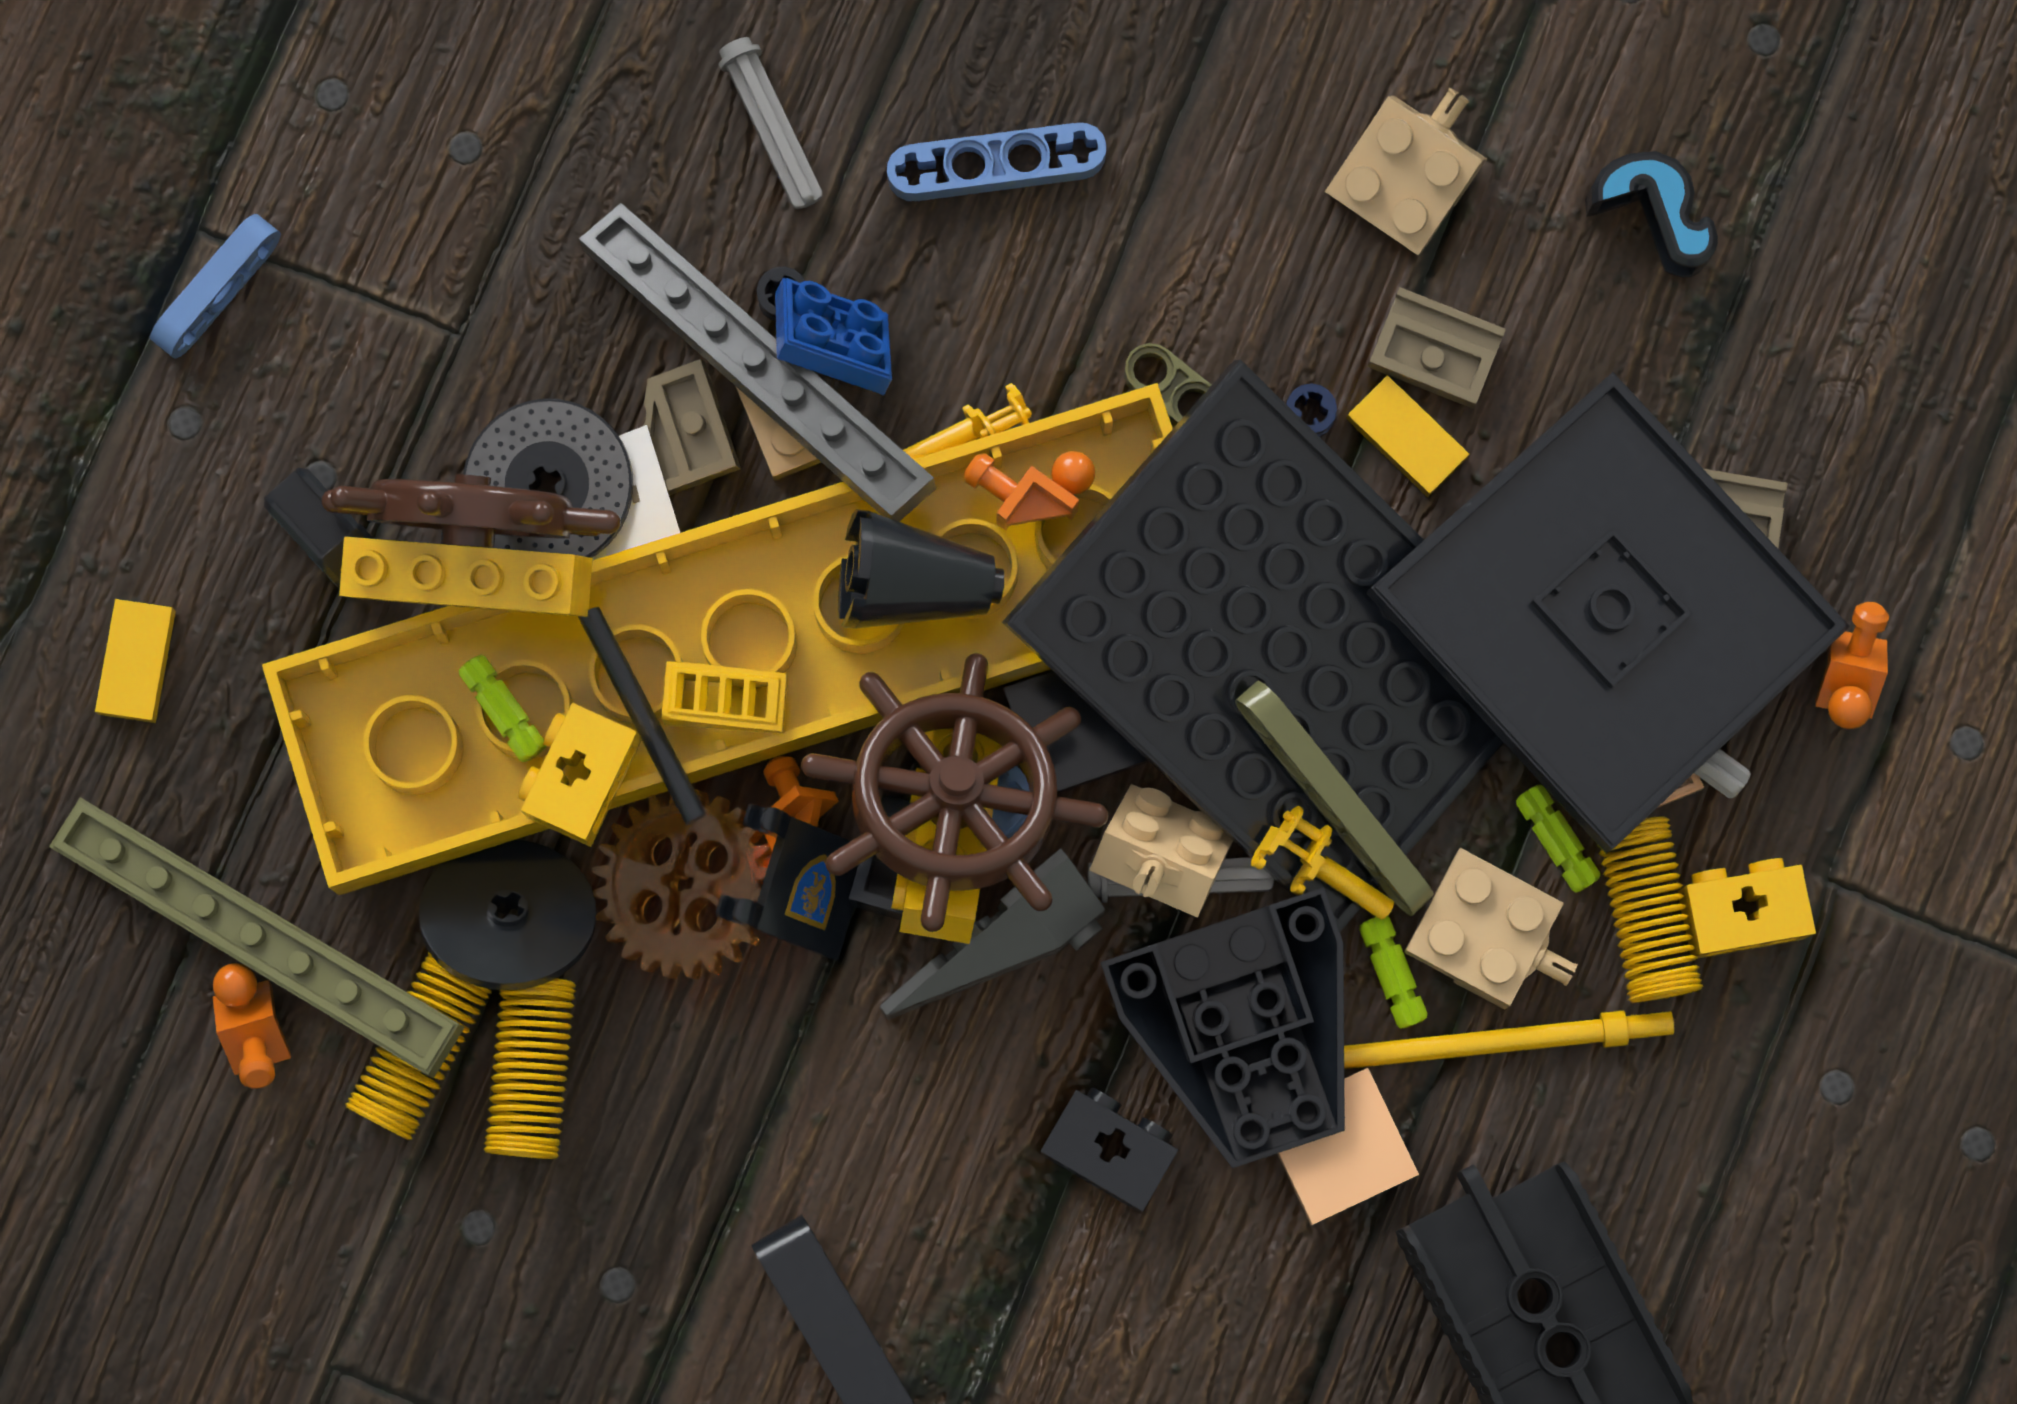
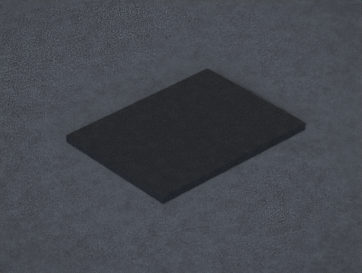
(1243, 564)

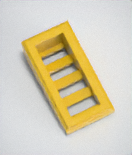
(726, 676)

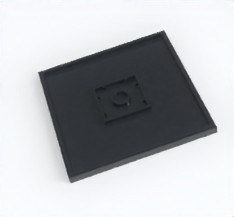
(1608, 611)

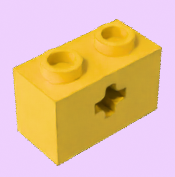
(606, 755)
(1781, 904)

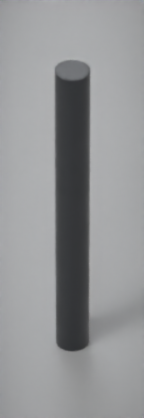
(642, 716)

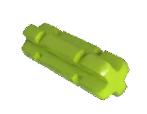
(502, 708)
(1558, 838)
(1393, 972)

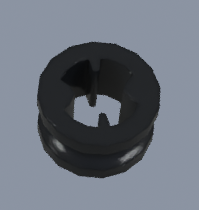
(772, 279)

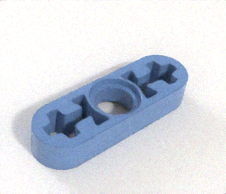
(215, 286)

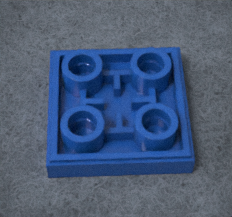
(833, 335)

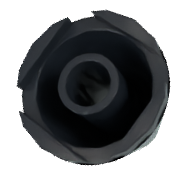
(911, 575)

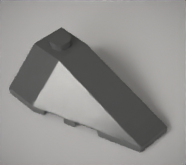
(1008, 939)

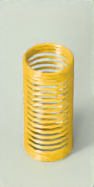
(1661, 983)
(388, 1113)
(498, 1140)

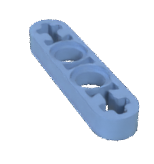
(995, 151)

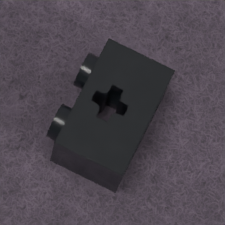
(1127, 1179)

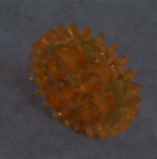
(635, 878)

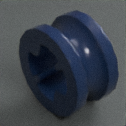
(1327, 405)

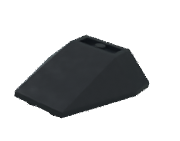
(1246, 1024)

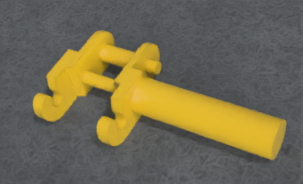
(975, 426)
(1318, 865)

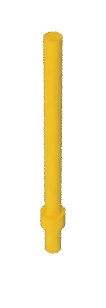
(1611, 1029)

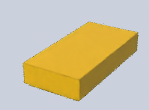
(1407, 436)
(135, 661)

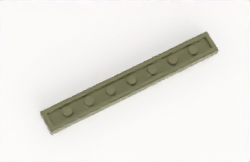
(257, 937)

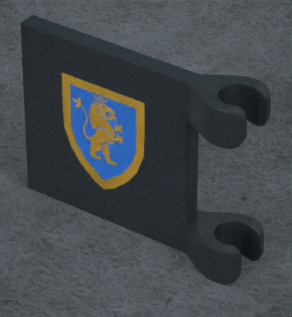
(798, 895)

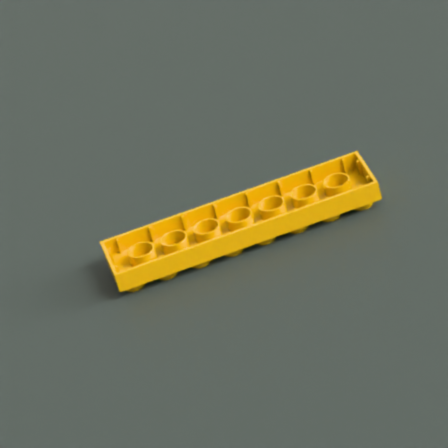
(416, 774)

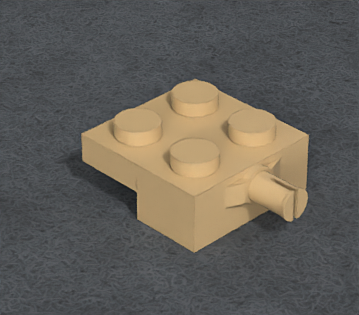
(1408, 170)
(1162, 850)
(1488, 931)

